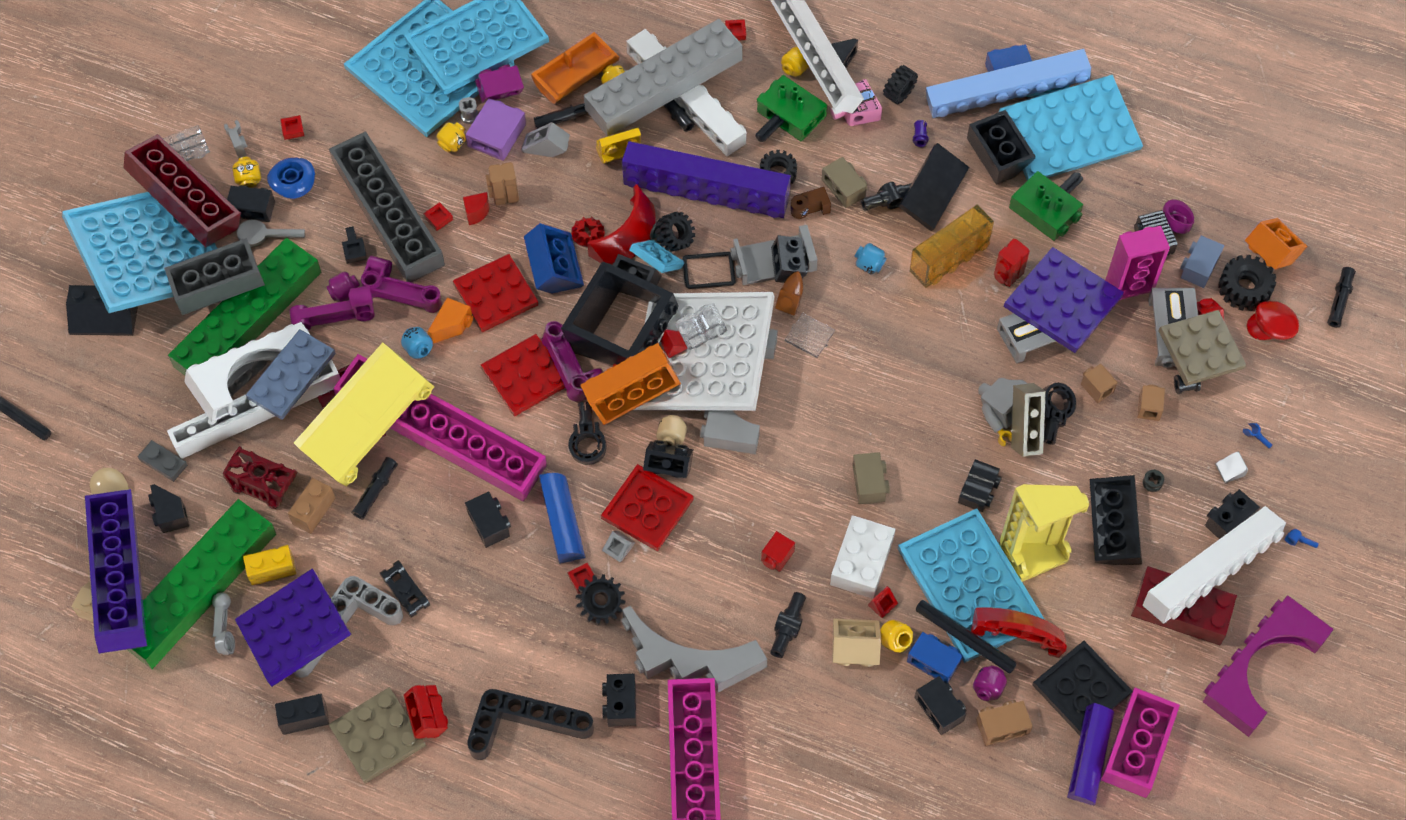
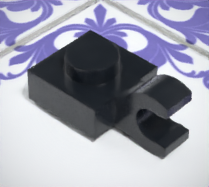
(353, 248)

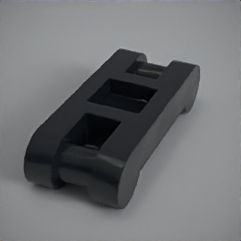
(404, 589)

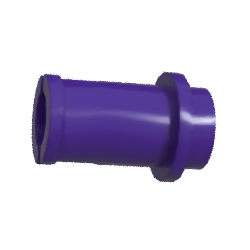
(920, 136)

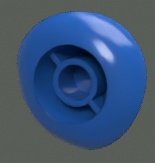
(292, 177)

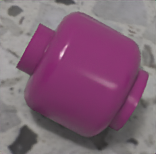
(340, 286)
(990, 683)

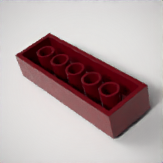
(181, 190)

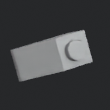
(546, 141)

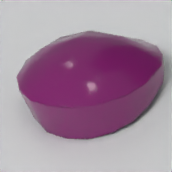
(1178, 216)

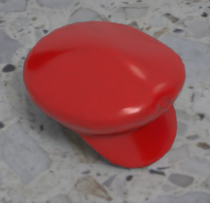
(1273, 321)

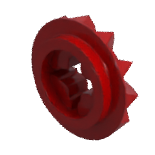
(582, 237)

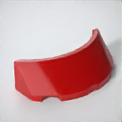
(634, 230)
(1020, 626)

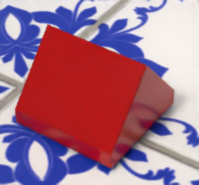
(672, 343)
(883, 602)

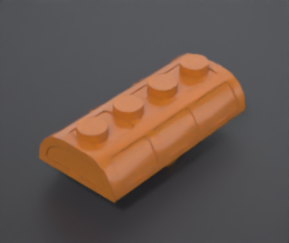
(574, 68)

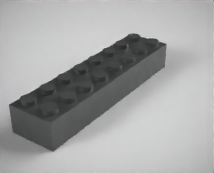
(387, 207)

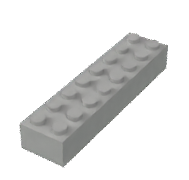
(663, 77)

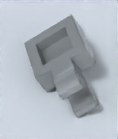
(237, 141)

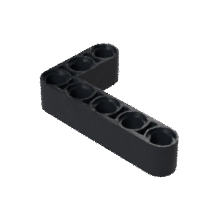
(523, 716)

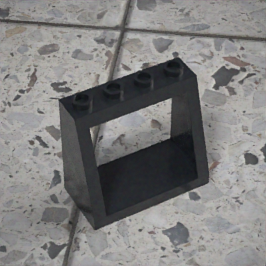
(595, 303)

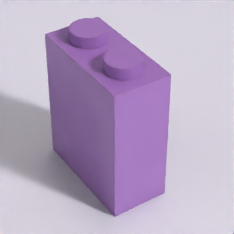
(496, 129)

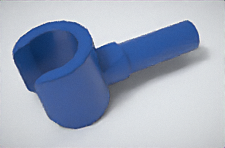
(1256, 432)
(1295, 536)

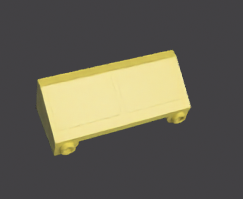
(362, 413)
(1038, 527)

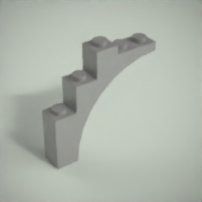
(658, 654)

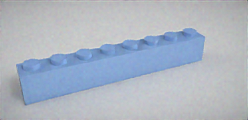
(1008, 83)

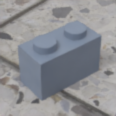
(1202, 261)

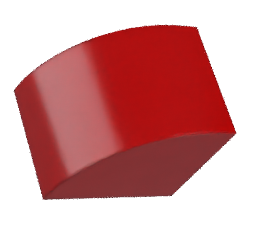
(476, 207)

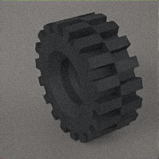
(1253, 271)

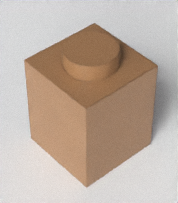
(1098, 382)
(1151, 402)

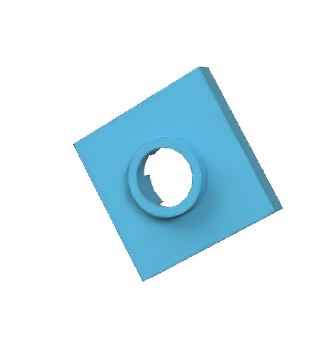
(657, 256)

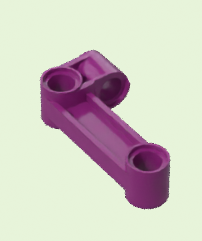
(378, 272)
(358, 307)
(566, 361)

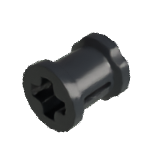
(1180, 386)

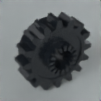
(609, 591)

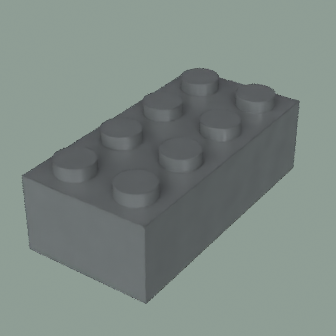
(214, 276)

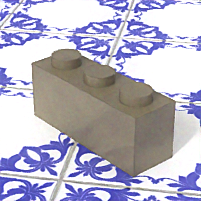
(1028, 419)

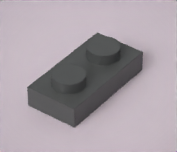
(162, 460)

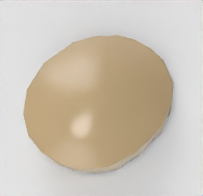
(107, 480)

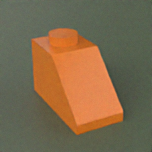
(450, 321)

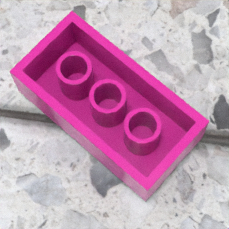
(1138, 261)
(1140, 742)

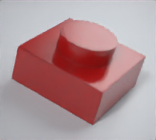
(737, 28)
(292, 127)
(438, 216)
(579, 574)

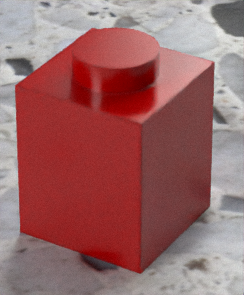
(777, 552)

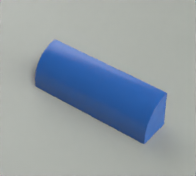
(562, 517)

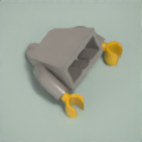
(998, 405)

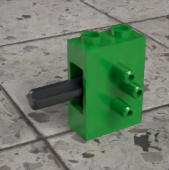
(789, 108)
(1048, 205)

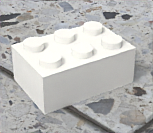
(862, 557)

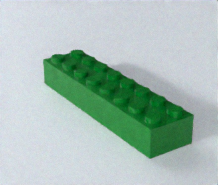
(245, 316)
(198, 577)

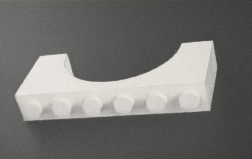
(210, 378)

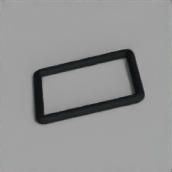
(706, 285)

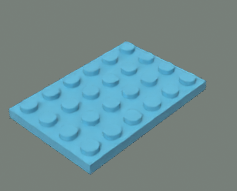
(475, 39)
(1075, 127)
(966, 570)

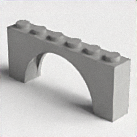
(727, 429)

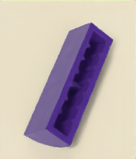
(1091, 754)

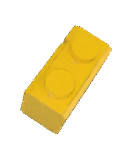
(269, 565)

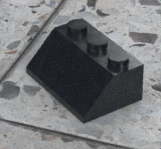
(1000, 146)
(90, 317)

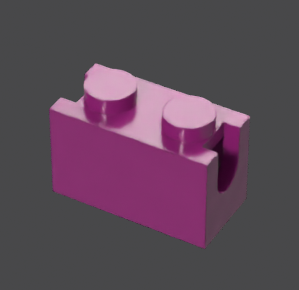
(499, 83)

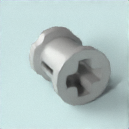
(468, 110)

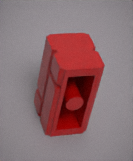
(1011, 262)
(425, 711)

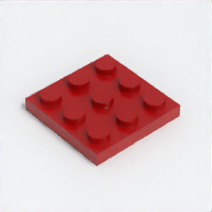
(495, 292)
(523, 375)
(647, 507)

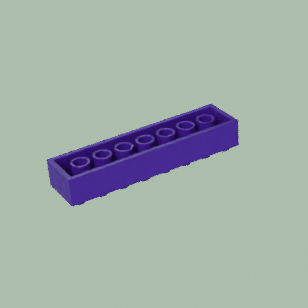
(706, 179)
(115, 571)

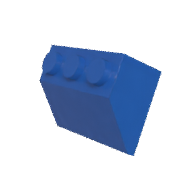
(553, 259)

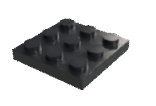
(1081, 681)

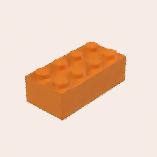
(630, 384)

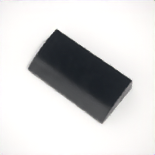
(1115, 520)

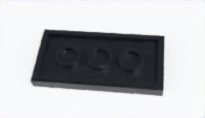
(933, 187)

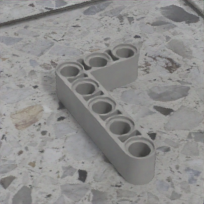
(359, 599)

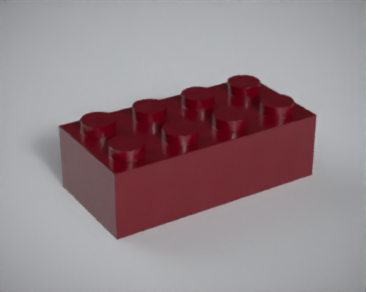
(1204, 620)

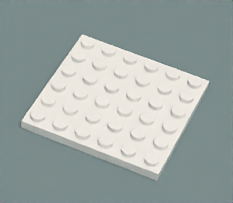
(726, 369)

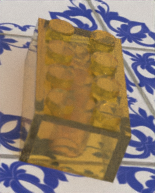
(951, 246)

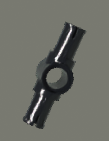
(888, 195)
(788, 625)

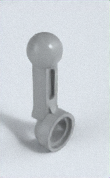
(224, 640)

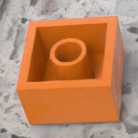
(1275, 243)

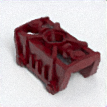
(256, 486)

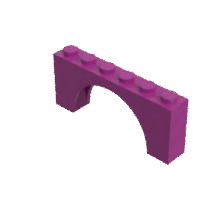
(1231, 693)

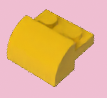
(614, 146)

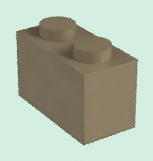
(844, 182)
(869, 478)

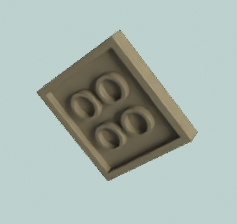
(1202, 347)
(376, 735)

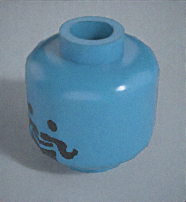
(870, 258)
(416, 342)

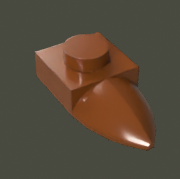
(790, 294)

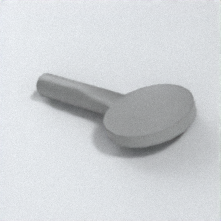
(256, 232)

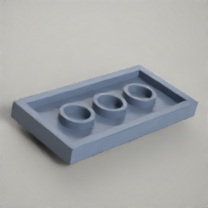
(290, 374)

